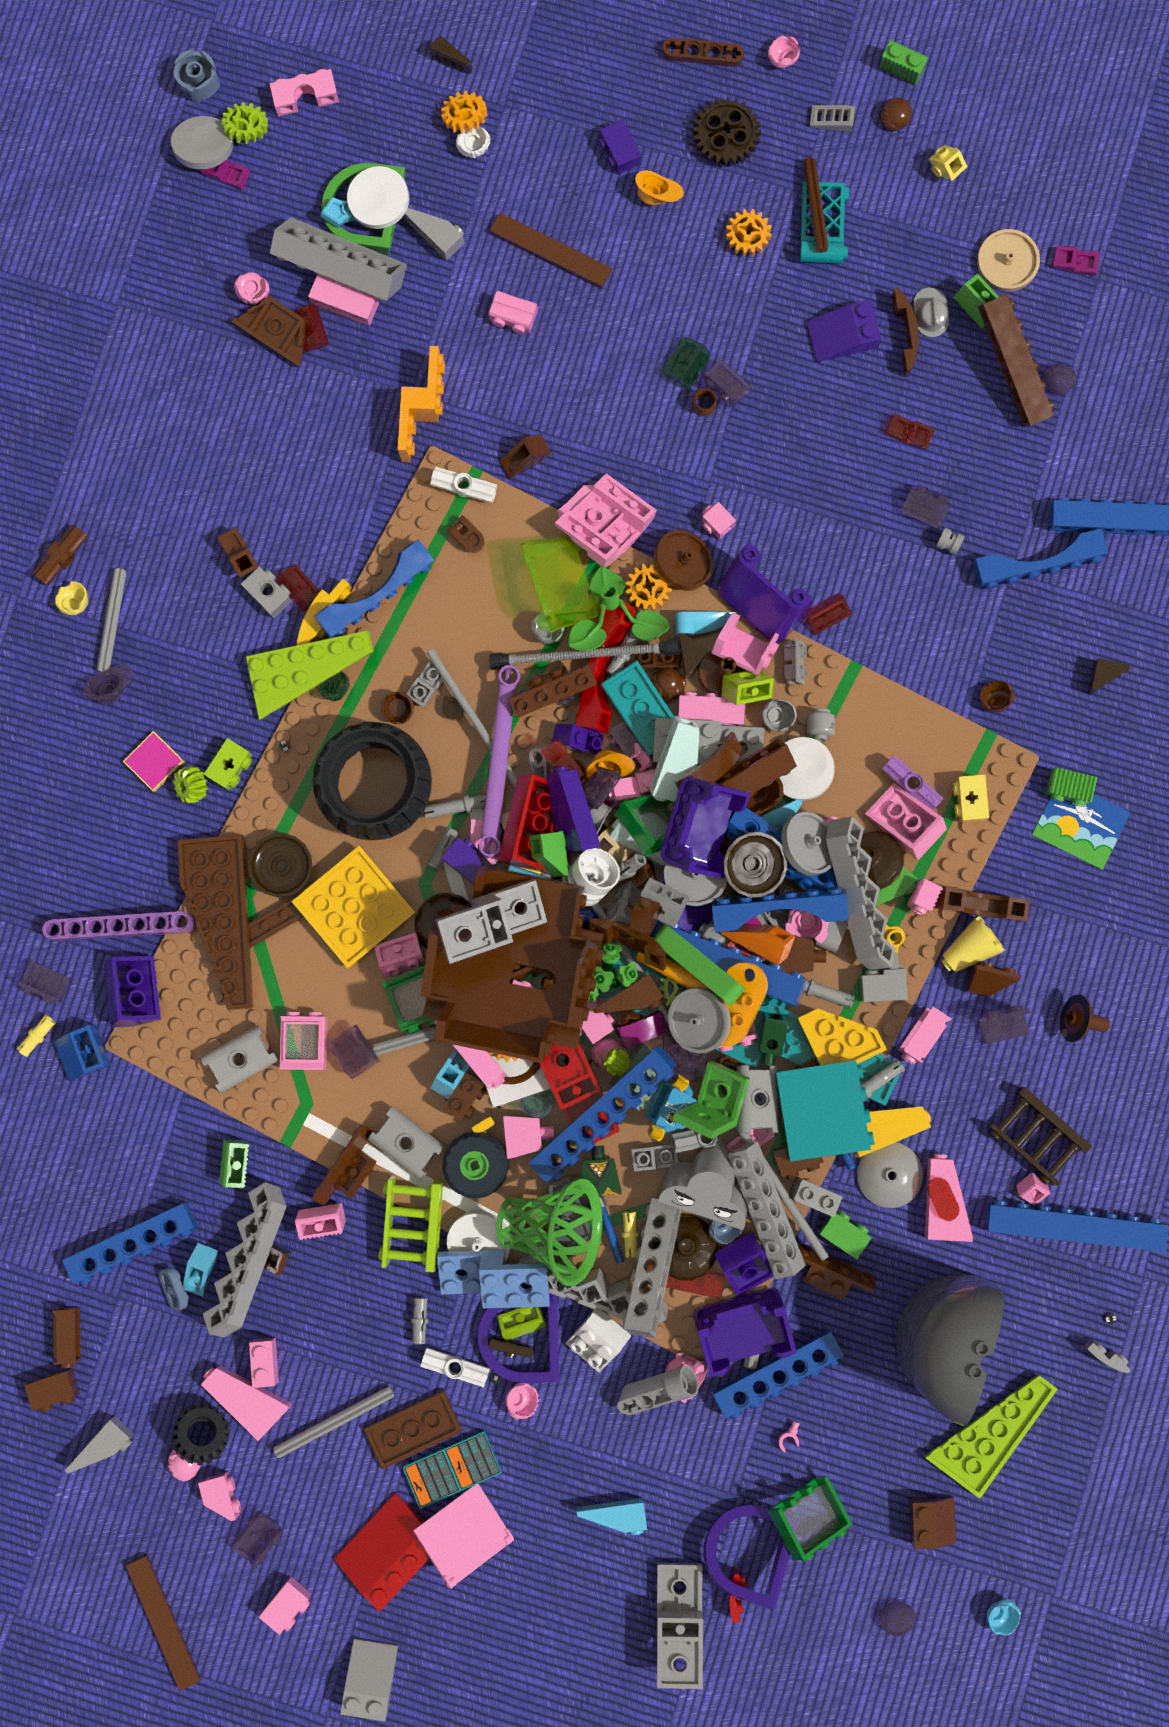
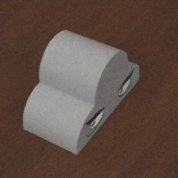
(706, 1188)

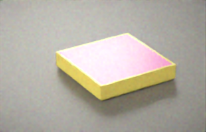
(153, 761)

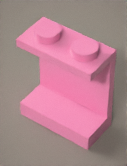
(744, 648)

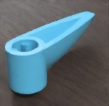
(699, 622)
(781, 814)

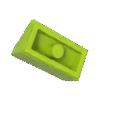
(520, 1322)

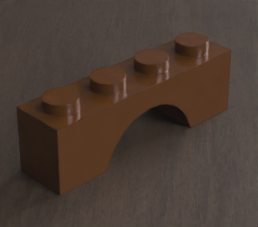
(983, 904)

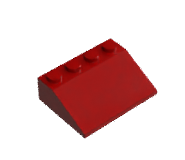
(528, 816)
(384, 1552)

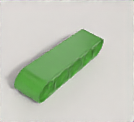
(699, 965)

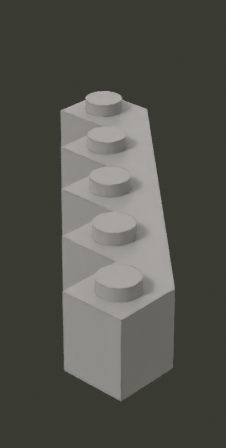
(851, 871)
(246, 1261)
(594, 1291)

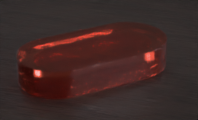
(943, 1199)

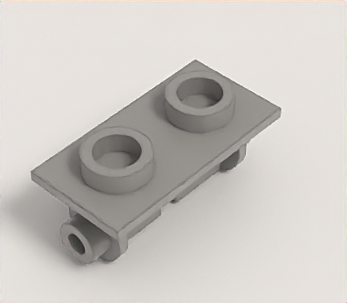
(795, 652)

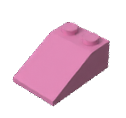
(907, 820)

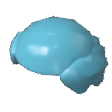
(1003, 1617)

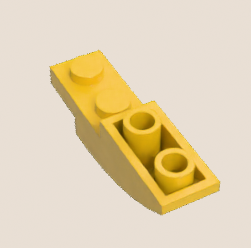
(310, 630)

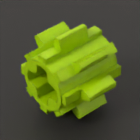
(616, 1062)

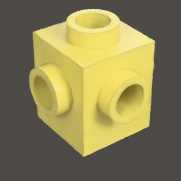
(947, 162)

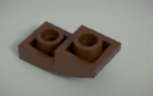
(658, 661)

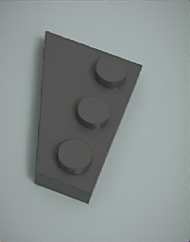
(583, 1230)

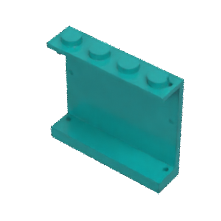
(824, 1110)

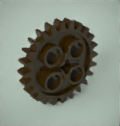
(721, 115)

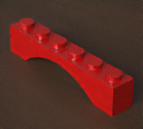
(594, 707)

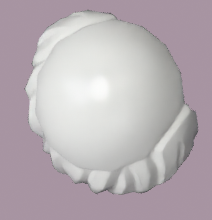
(473, 143)

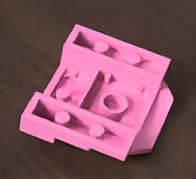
(605, 519)

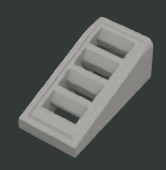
(840, 125)

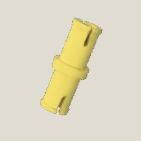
(36, 1035)
(630, 1234)

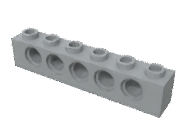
(766, 1210)
(647, 1323)

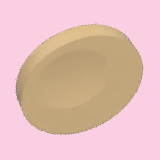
(1008, 260)

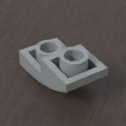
(425, 685)
(654, 1157)
(1111, 1359)

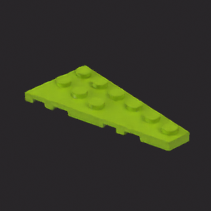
(295, 670)
(985, 1444)

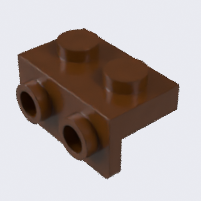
(464, 1096)

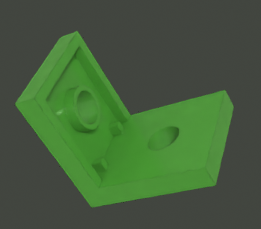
(713, 1111)

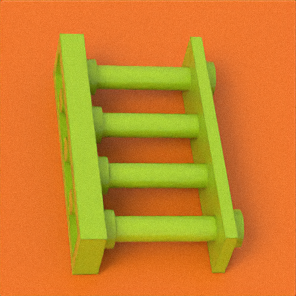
(430, 1236)

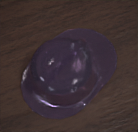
(109, 684)

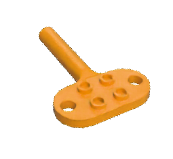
(745, 1007)

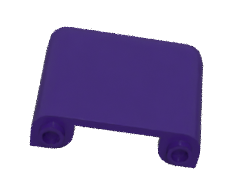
(759, 599)
(700, 825)
(743, 1329)

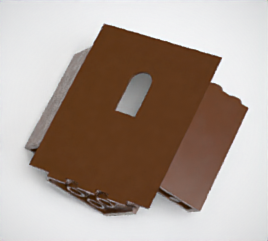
(475, 997)

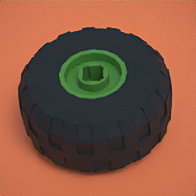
(475, 1165)

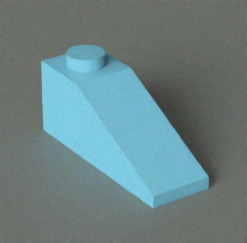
(450, 1075)
(619, 1515)

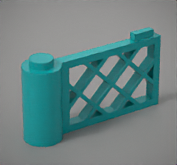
(836, 248)

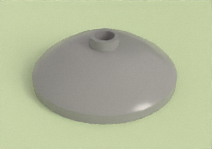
(874, 1180)

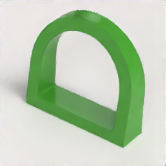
(378, 244)

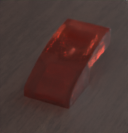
(909, 432)
(559, 757)

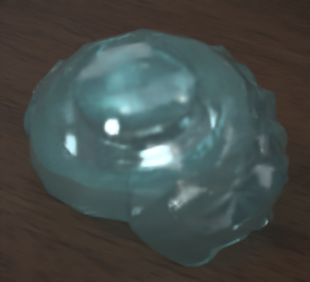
(537, 1104)

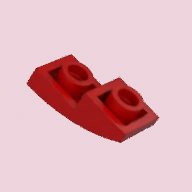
(735, 1605)

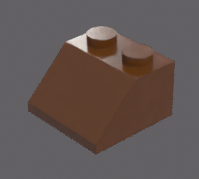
(932, 1522)

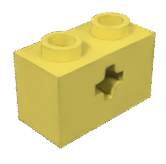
(977, 789)

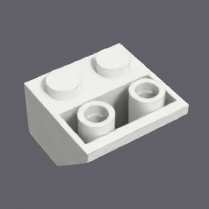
(598, 1339)

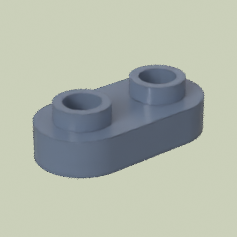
(173, 1289)

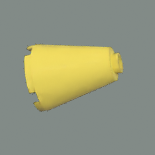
(972, 946)

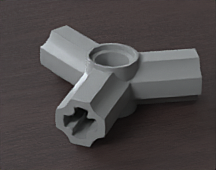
(691, 1140)

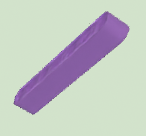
(109, 923)

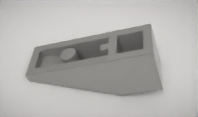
(436, 231)
(106, 1443)

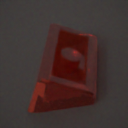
(315, 332)
(301, 588)
(827, 613)

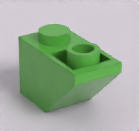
(550, 852)

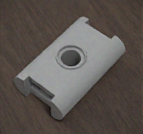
(223, 1058)
(765, 1115)
(390, 1138)

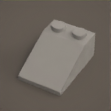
(369, 1680)

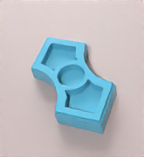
(337, 212)

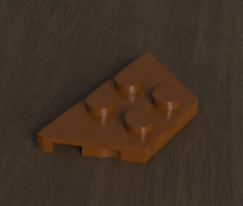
(276, 328)

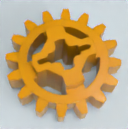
(464, 112)
(758, 234)
(640, 590)

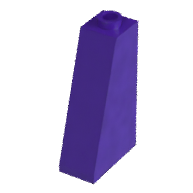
(571, 810)

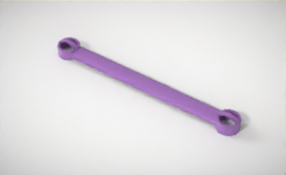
(498, 762)

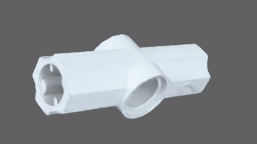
(450, 481)
(469, 1371)

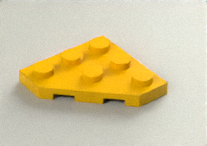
(839, 1039)

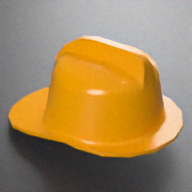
(657, 189)
(612, 761)

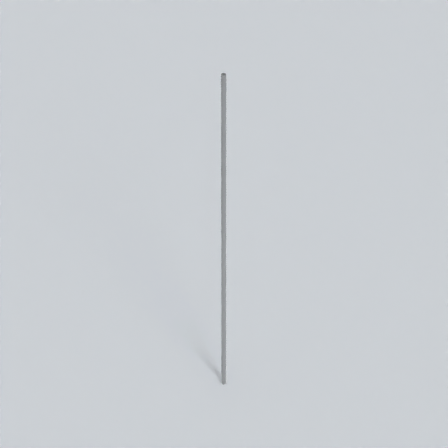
(822, 1254)

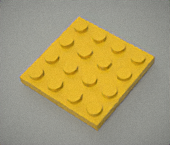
(353, 907)

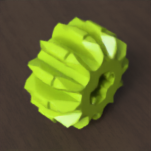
(190, 784)

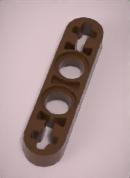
(703, 48)

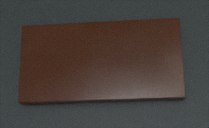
(413, 1429)

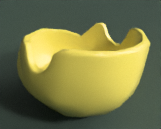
(72, 599)

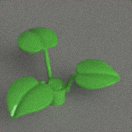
(608, 587)

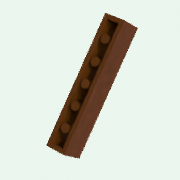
(1016, 360)
(758, 769)

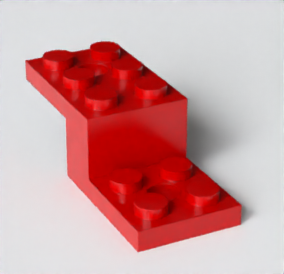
(574, 1085)

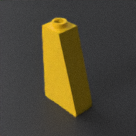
(895, 1125)

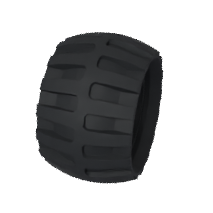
(347, 744)

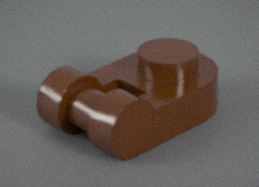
(472, 540)

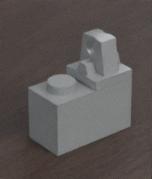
(885, 987)

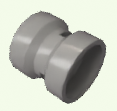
(950, 541)

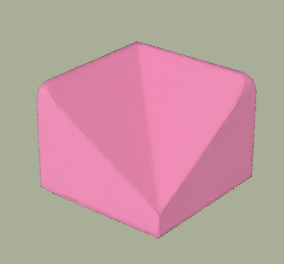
(1032, 1189)

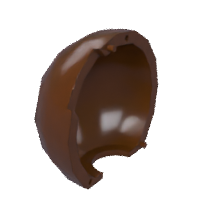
(766, 798)

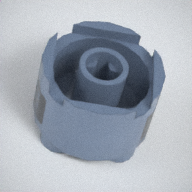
(196, 75)

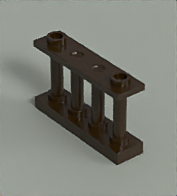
(1059, 1129)

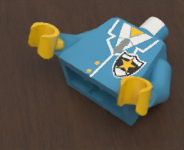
(667, 1101)

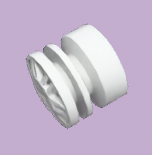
(594, 871)

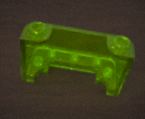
(560, 581)

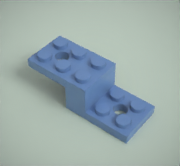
(494, 1279)

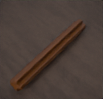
(816, 205)

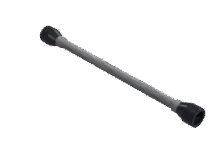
(668, 647)

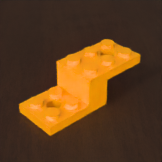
(421, 404)

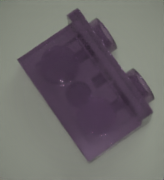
(926, 506)

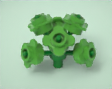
(607, 976)

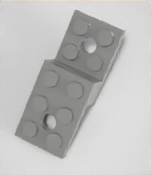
(709, 736)
(491, 921)
(679, 1626)

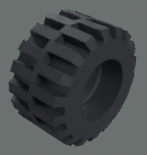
(204, 1415)

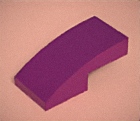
(229, 174)
(1076, 261)
(641, 1030)

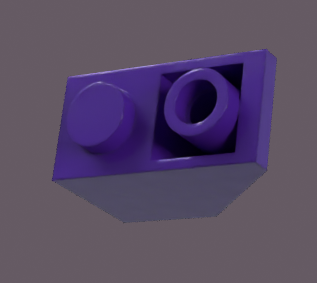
(578, 738)

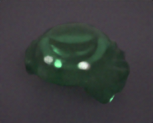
(335, 687)

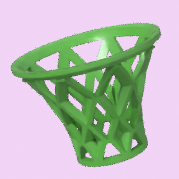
(541, 1207)

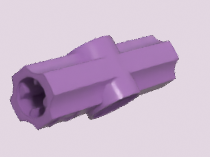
(901, 773)

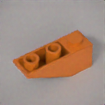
(765, 940)

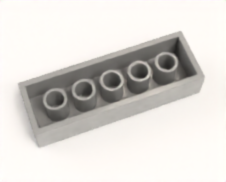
(338, 259)

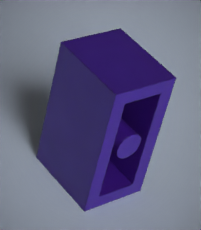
(619, 146)

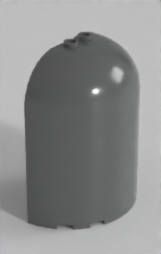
(945, 1337)

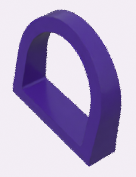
(522, 1376)
(777, 1574)

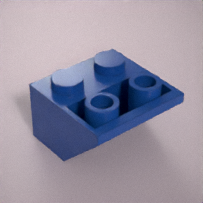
(82, 1052)

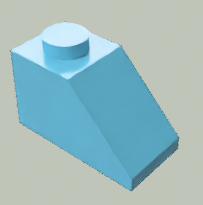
(199, 1269)

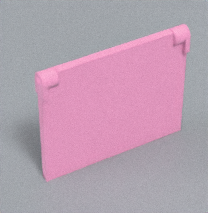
(463, 1535)

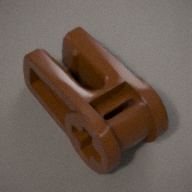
(643, 873)

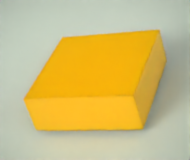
(484, 1125)

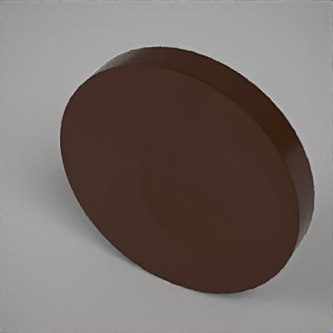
(683, 560)

